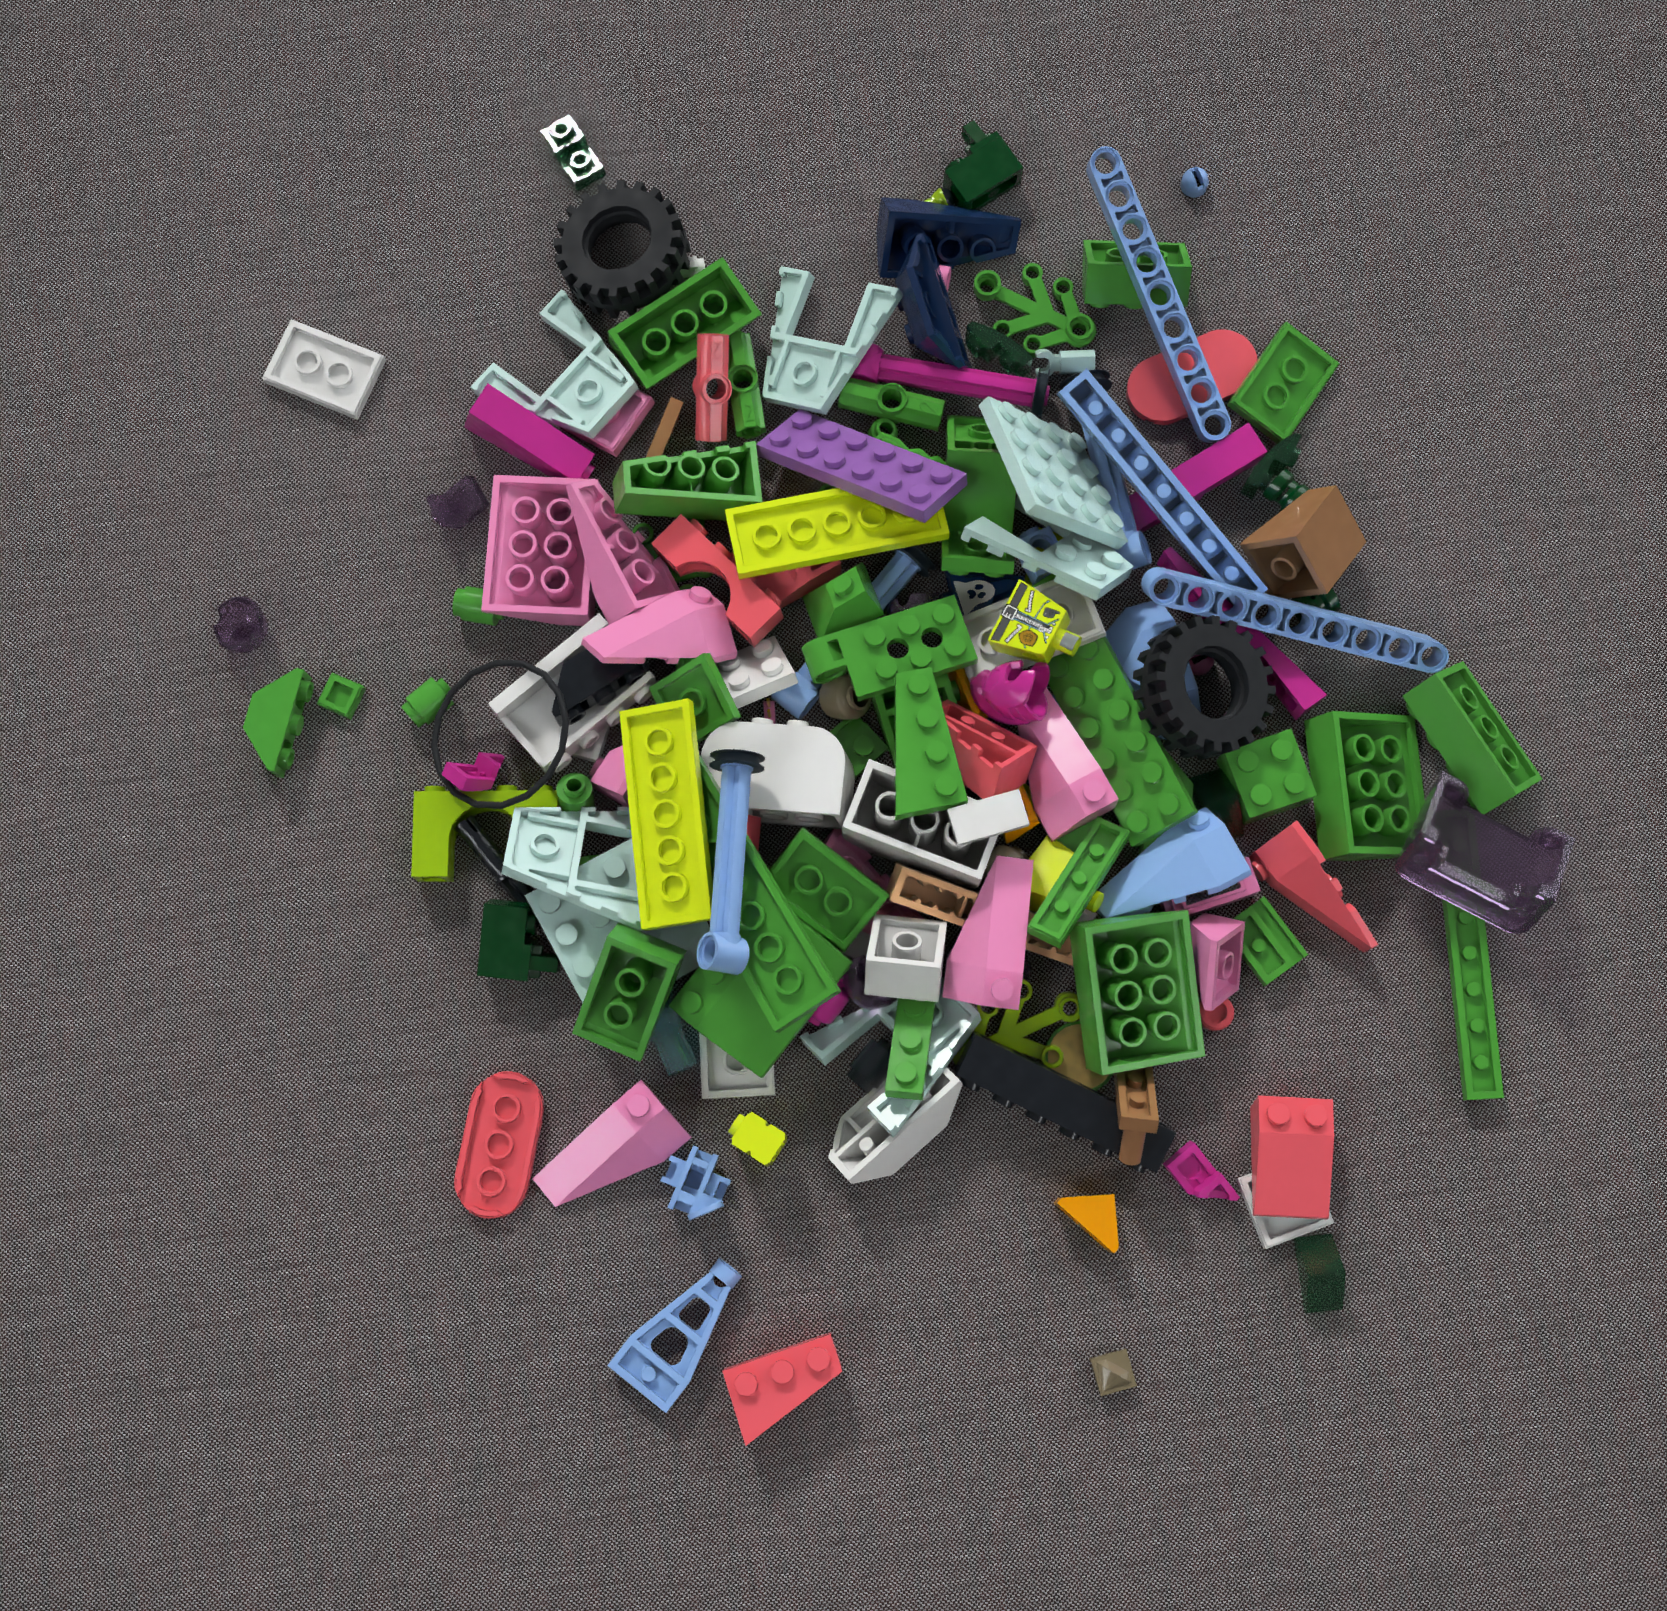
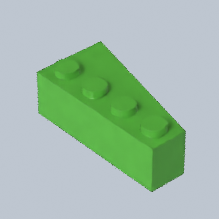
(689, 484)

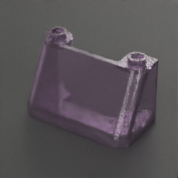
(1481, 861)

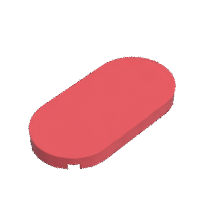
(1154, 394)
(499, 1145)

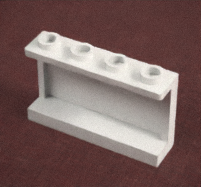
(529, 701)

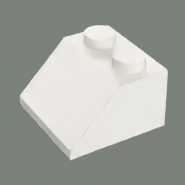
(905, 958)

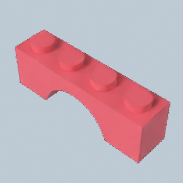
(689, 551)

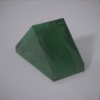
(1221, 798)
(1320, 1273)

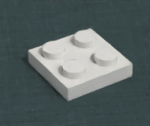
(757, 672)

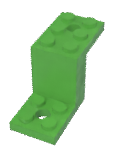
(987, 494)

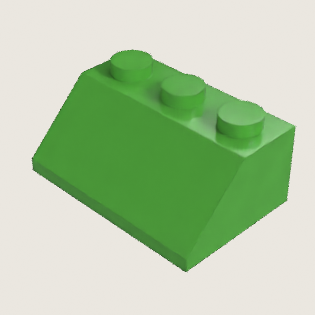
(1108, 282)

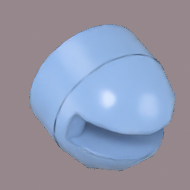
(1189, 184)

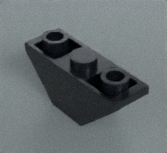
(591, 682)

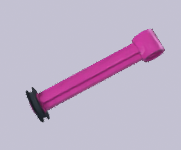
(946, 378)

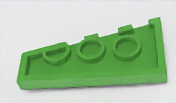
(924, 753)

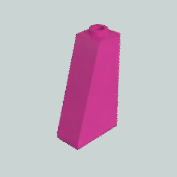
(527, 436)

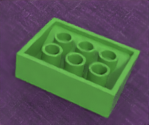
(1364, 783)
(1137, 991)
(731, 1018)

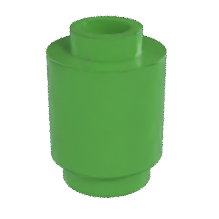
(468, 605)
(426, 701)
(575, 792)

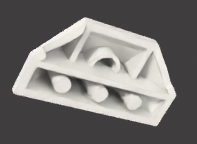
(869, 1152)

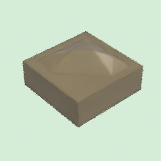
(1112, 1372)

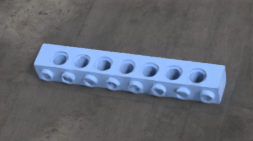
(1157, 484)

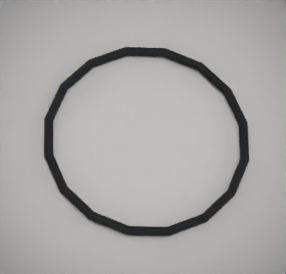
(562, 745)

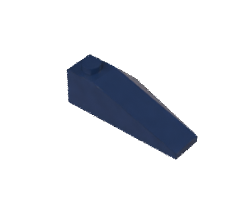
(955, 233)

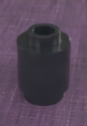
(870, 1065)

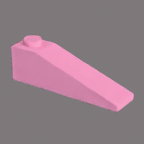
(617, 562)
(667, 629)
(1064, 776)
(991, 947)
(619, 1143)

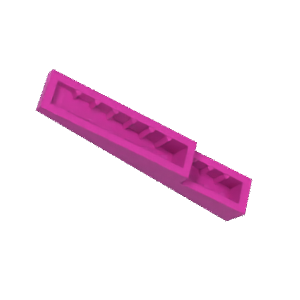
(1208, 470)
(1292, 685)

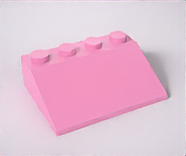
(535, 553)

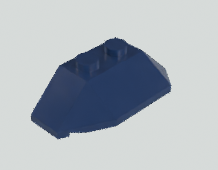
(928, 305)

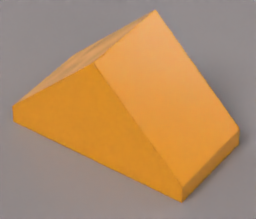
(1095, 1216)

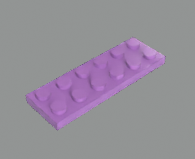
(862, 465)

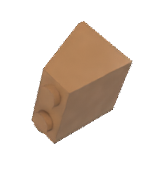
(1305, 545)

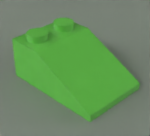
(628, 991)

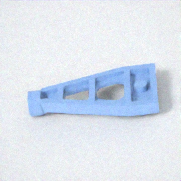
(649, 1371)

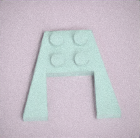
(810, 371)
(589, 388)
(1075, 559)
(546, 854)
(951, 1028)

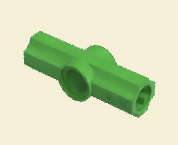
(745, 401)
(913, 408)

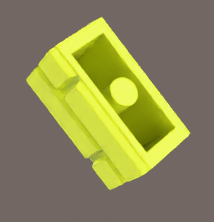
(757, 1138)

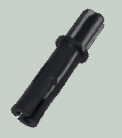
(491, 857)

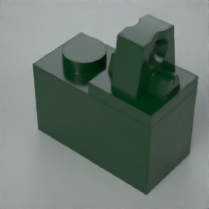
(985, 172)
(507, 945)

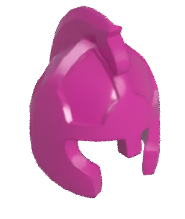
(1011, 693)

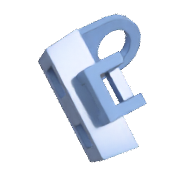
(700, 1183)

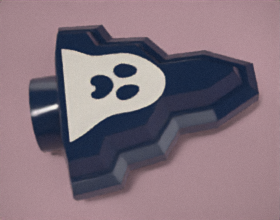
(978, 590)

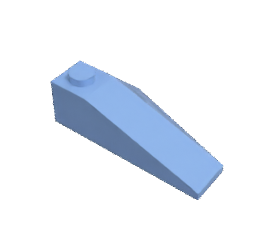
(1178, 863)

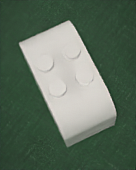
(804, 772)
(918, 841)

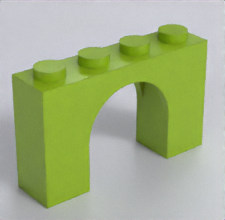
(439, 812)

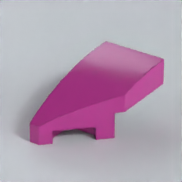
(477, 776)
(1197, 1174)

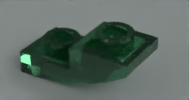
(573, 153)
(989, 343)
(1274, 462)

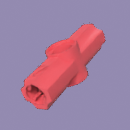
(712, 364)

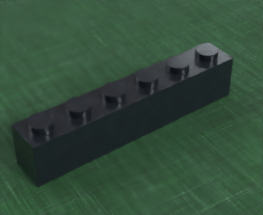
(1053, 1098)

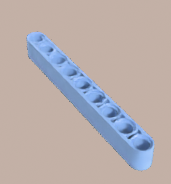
(1158, 278)
(1311, 624)

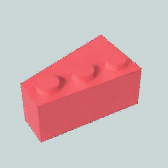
(986, 753)
(779, 1381)

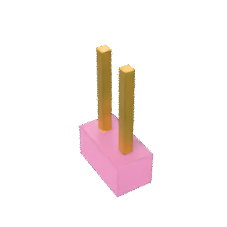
(769, 710)

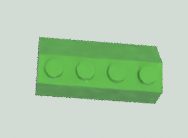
(665, 332)
(1471, 737)

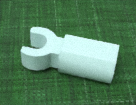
(1066, 361)

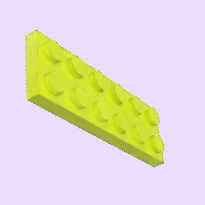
(821, 530)
(667, 814)

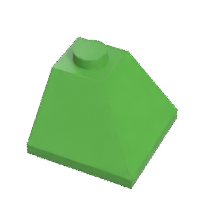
(843, 602)

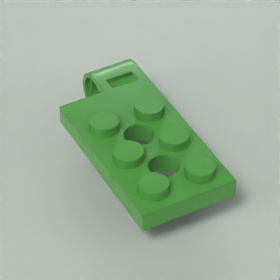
(864, 648)

